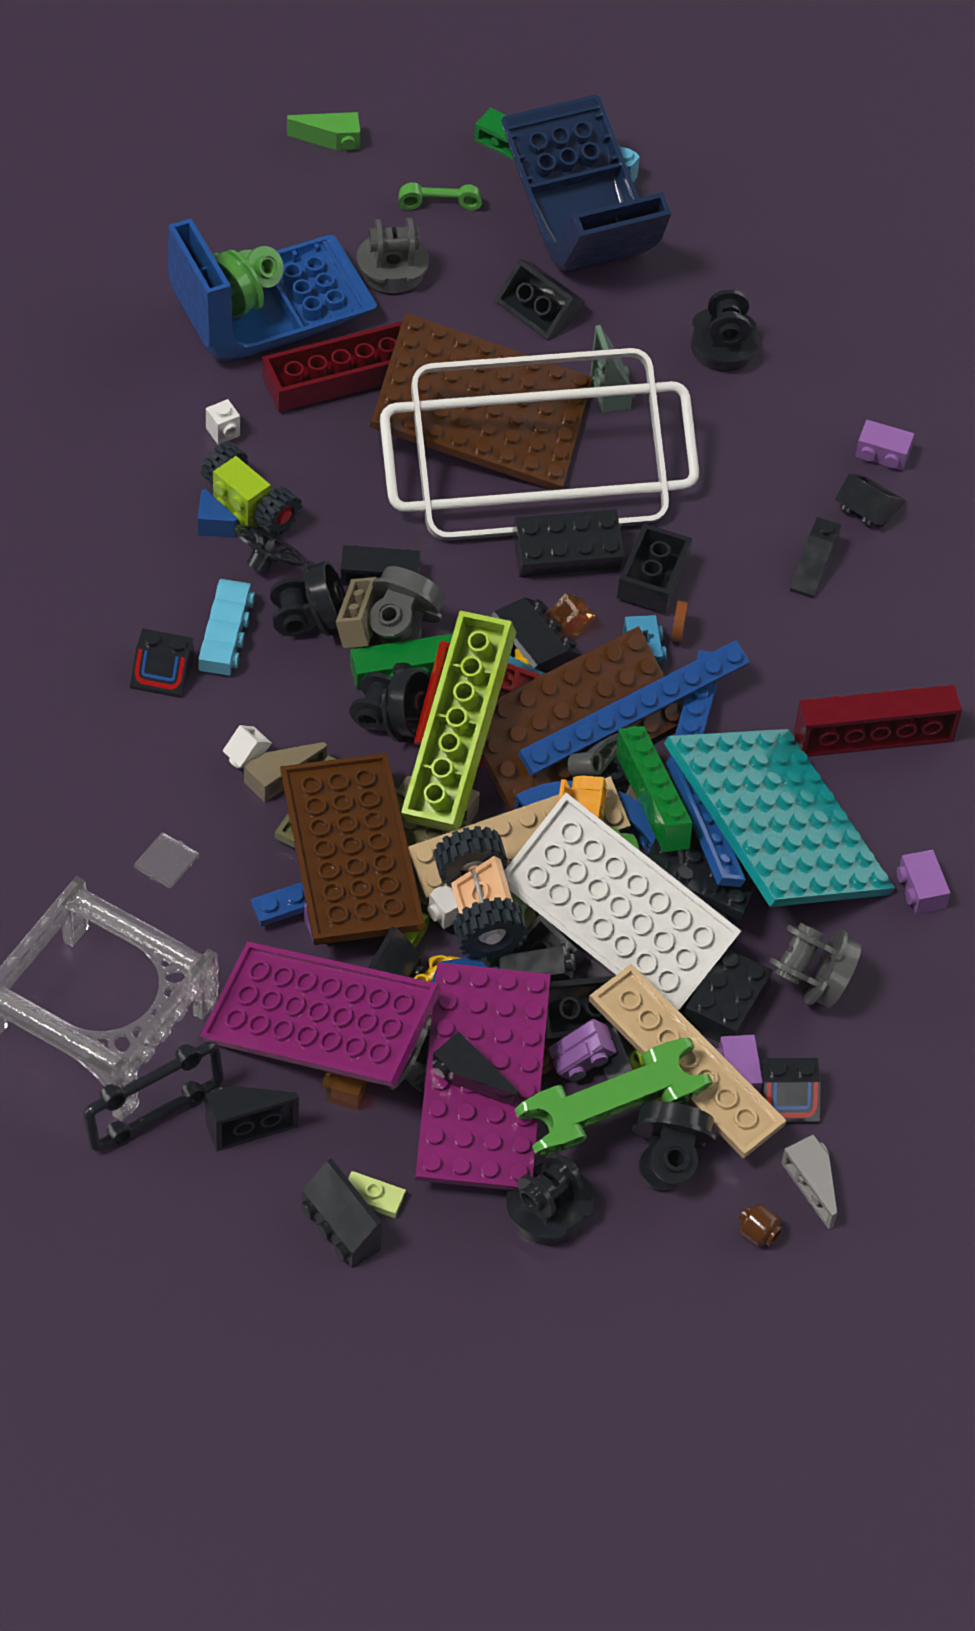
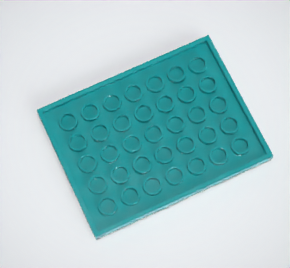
(779, 817)

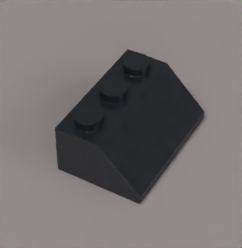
(539, 299)
(538, 634)
(397, 956)
(571, 1007)
(342, 1215)

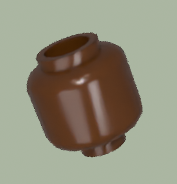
(760, 1225)

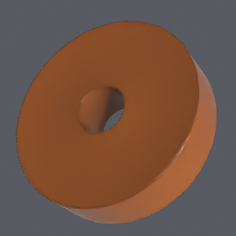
(679, 621)

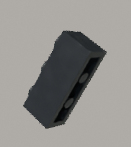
(371, 561)

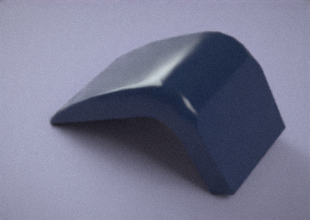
(582, 185)

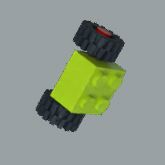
(247, 492)

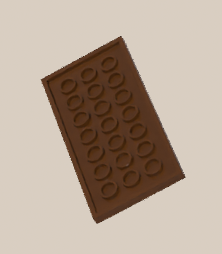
(563, 699)
(351, 848)

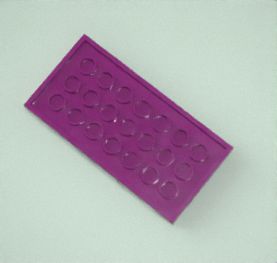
(321, 1013)
(463, 1132)

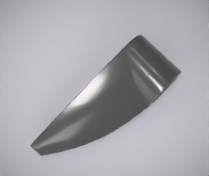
(595, 759)

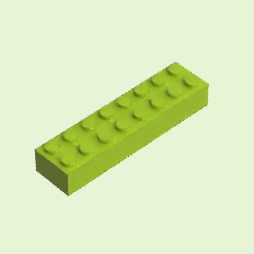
(459, 722)

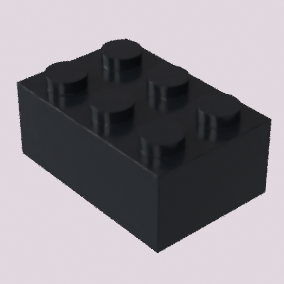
(654, 568)
(728, 996)

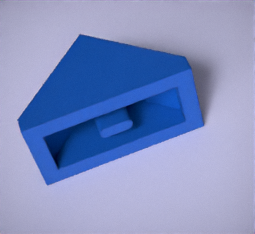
(215, 518)

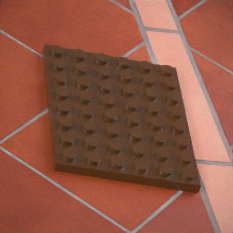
(516, 439)

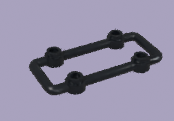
(114, 1097)

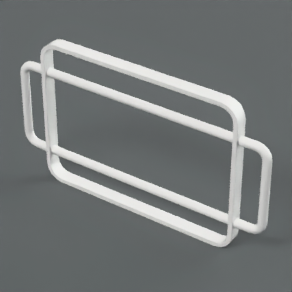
(650, 387)

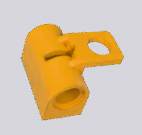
(588, 791)

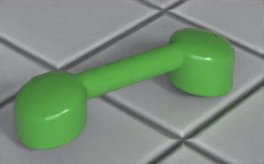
(411, 195)

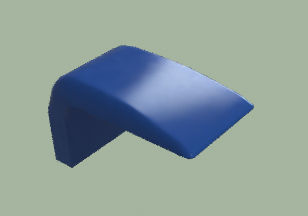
(313, 295)

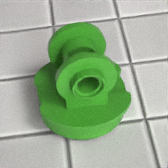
(249, 273)

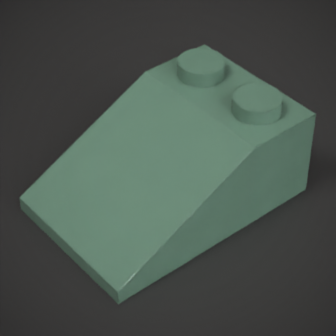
(609, 373)

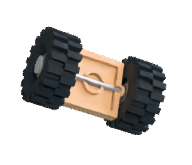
(487, 916)

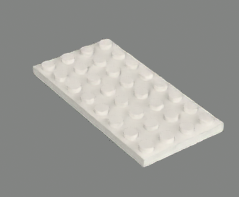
(618, 902)

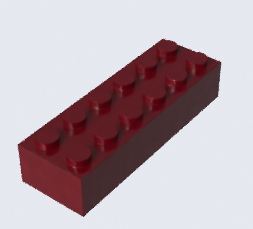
(329, 367)
(877, 720)

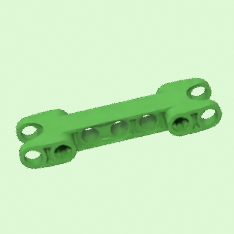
(570, 1114)

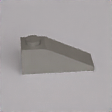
(811, 1171)

